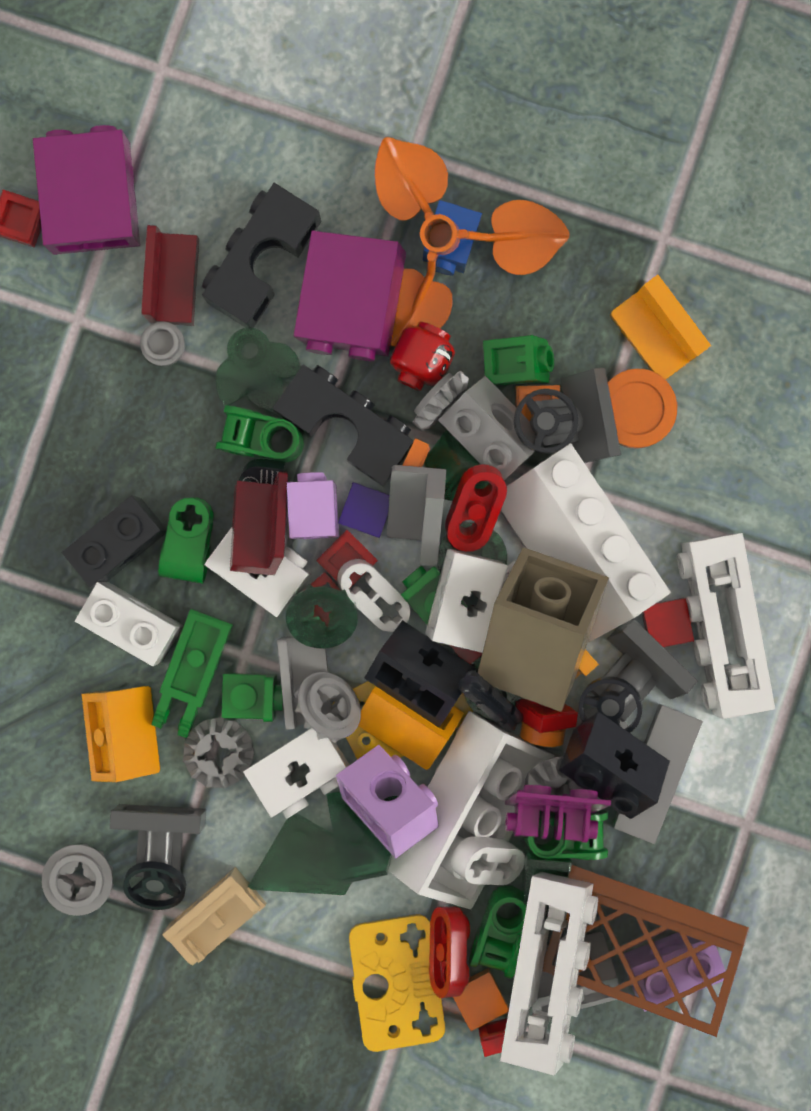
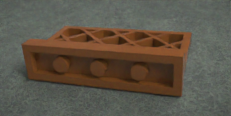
(670, 916)

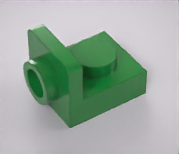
(518, 360)
(421, 591)
(251, 696)

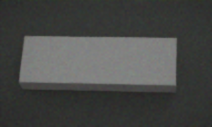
(673, 737)

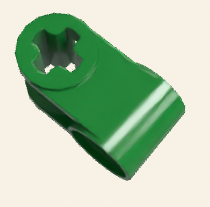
(251, 433)
(185, 548)
(592, 850)
(499, 938)

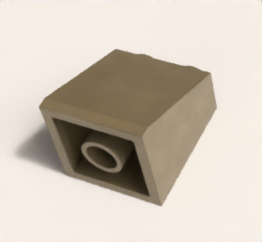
(541, 628)

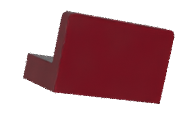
(170, 277)
(259, 526)

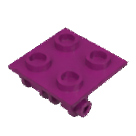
(576, 807)

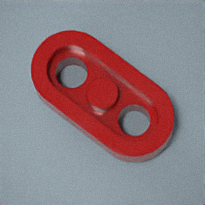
(476, 505)
(448, 951)

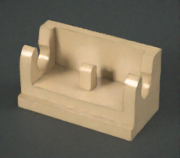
(213, 917)

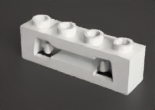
(710, 647)
(536, 1048)

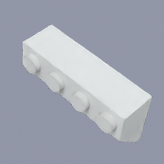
(569, 518)
(471, 790)

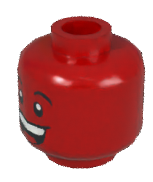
(422, 355)

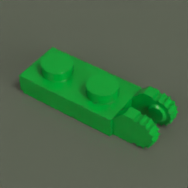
(192, 668)

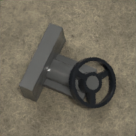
(578, 417)
(634, 675)
(158, 849)

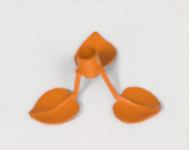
(415, 176)

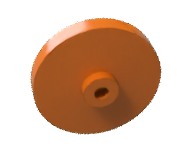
(642, 407)

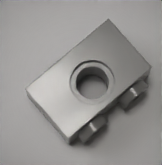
(485, 427)

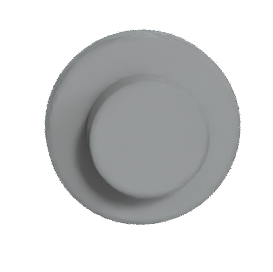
(162, 343)

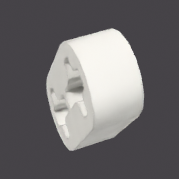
(380, 587)
(487, 861)

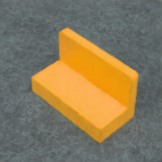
(659, 328)
(405, 729)
(120, 734)

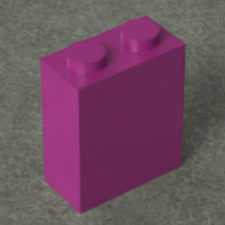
(86, 190)
(349, 295)

